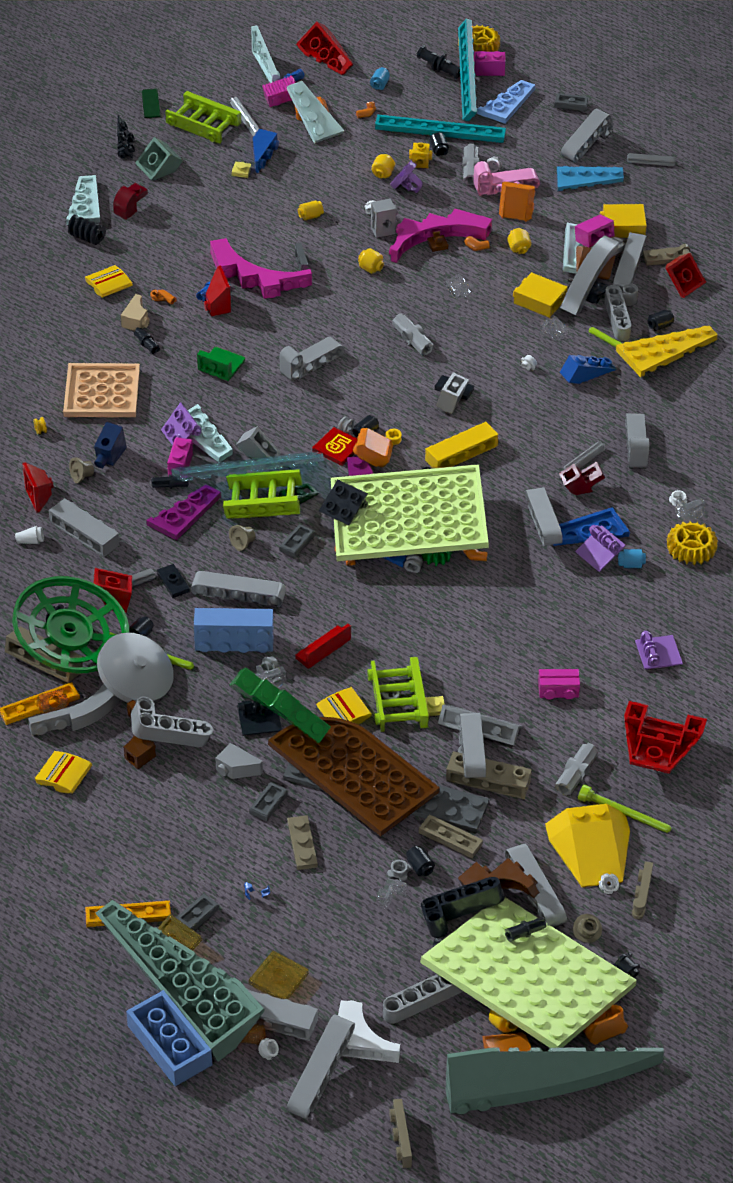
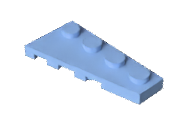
(507, 103)

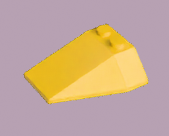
(591, 841)

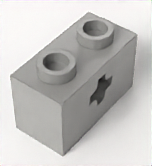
(383, 217)

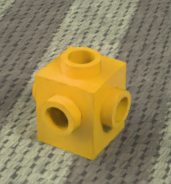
(421, 152)

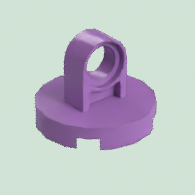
(405, 178)

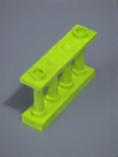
(203, 106)
(263, 506)
(414, 685)

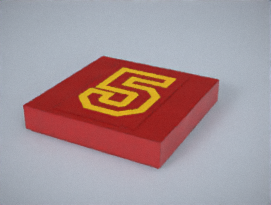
(336, 446)

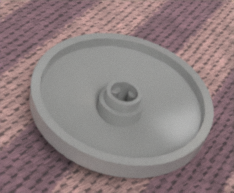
(135, 667)

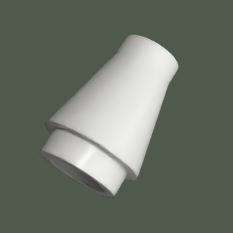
(30, 536)

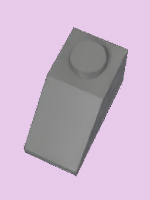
(452, 393)
(257, 444)
(238, 763)

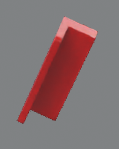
(324, 646)

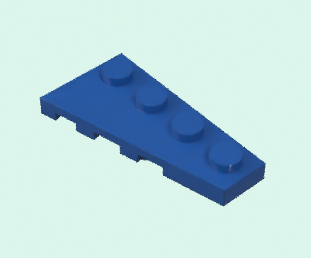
(578, 529)

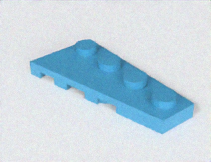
(587, 176)

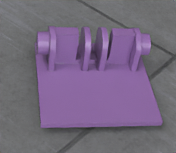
(180, 425)
(600, 547)
(658, 651)

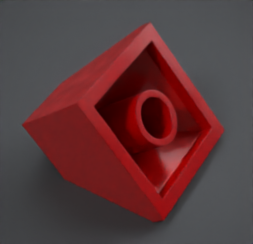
(685, 274)
(218, 294)
(37, 485)
(115, 583)

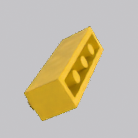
(462, 446)

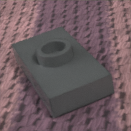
(571, 102)
(301, 258)
(297, 541)
(268, 801)
(198, 912)

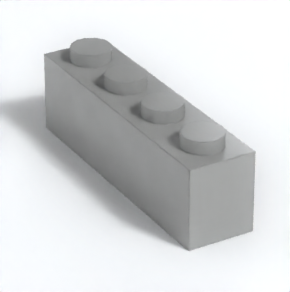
(84, 527)
(286, 1016)

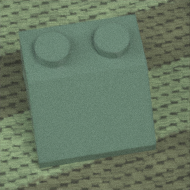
(158, 160)

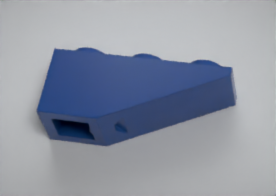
(263, 146)
(583, 368)

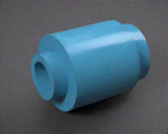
(380, 78)
(631, 558)

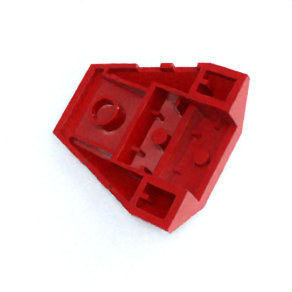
(658, 742)

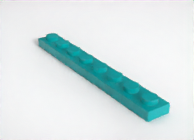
(467, 73)
(449, 129)

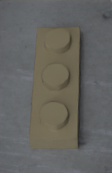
(450, 836)
(302, 842)
(400, 1133)

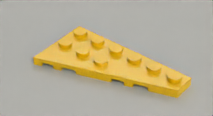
(663, 349)

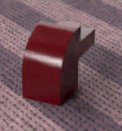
(126, 200)
(579, 481)

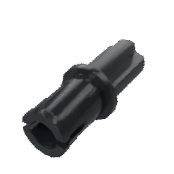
(146, 340)
(171, 481)
(525, 929)

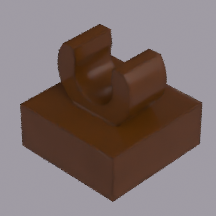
(437, 242)

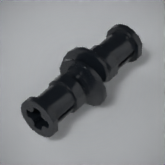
(438, 62)

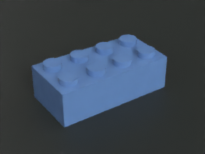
(233, 630)
(169, 1038)

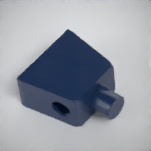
(109, 445)

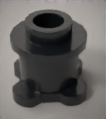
(627, 965)

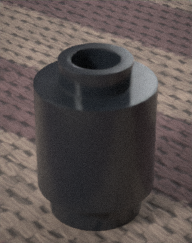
(439, 144)
(660, 320)
(368, 422)
(142, 626)
(420, 861)

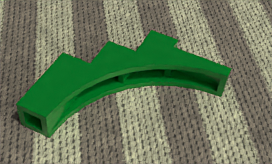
(279, 702)

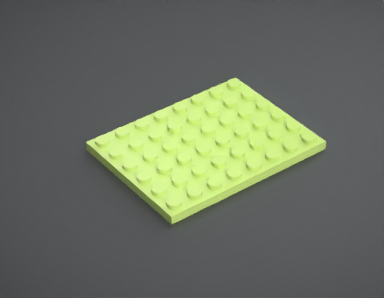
(414, 514)
(535, 982)

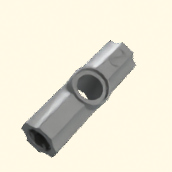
(469, 161)
(413, 334)
(576, 769)

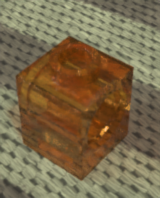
(43, 701)

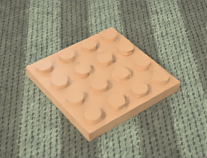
(101, 390)

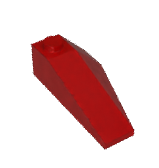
(324, 46)

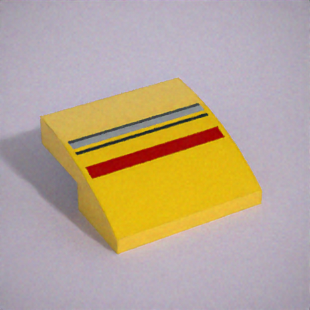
(108, 281)
(344, 705)
(63, 772)

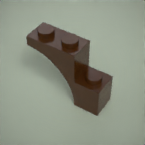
(138, 750)
(509, 873)

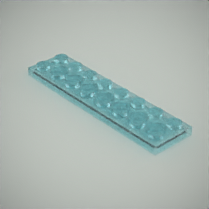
(241, 466)

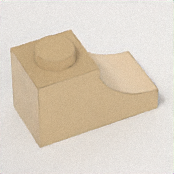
(135, 314)

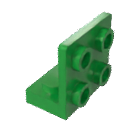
(219, 363)

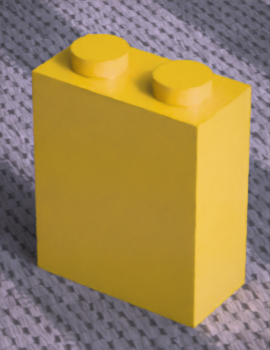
(626, 218)
(540, 294)

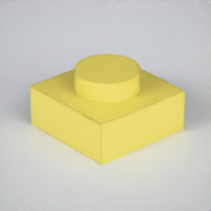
(241, 169)
(434, 705)

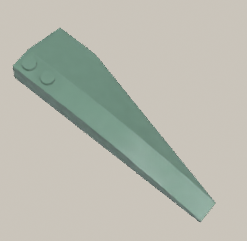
(206, 996)
(513, 1076)

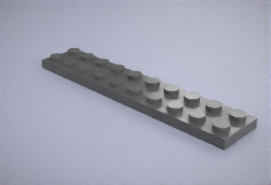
(449, 805)

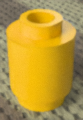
(310, 210)

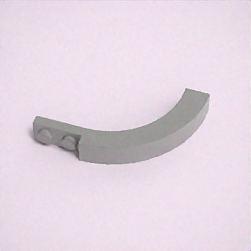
(589, 271)
(77, 716)

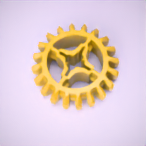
(485, 39)
(692, 546)

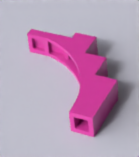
(456, 224)
(251, 275)

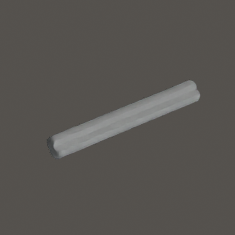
(245, 116)

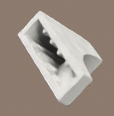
(364, 1041)

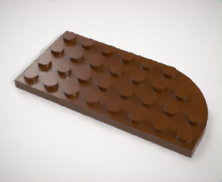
(357, 772)

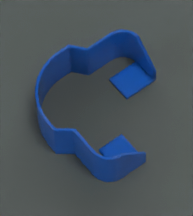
(266, 891)

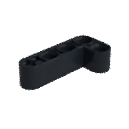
(460, 902)

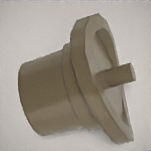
(80, 469)
(241, 536)
(587, 928)

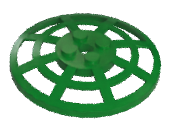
(67, 618)

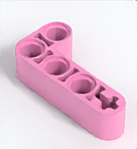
(491, 183)

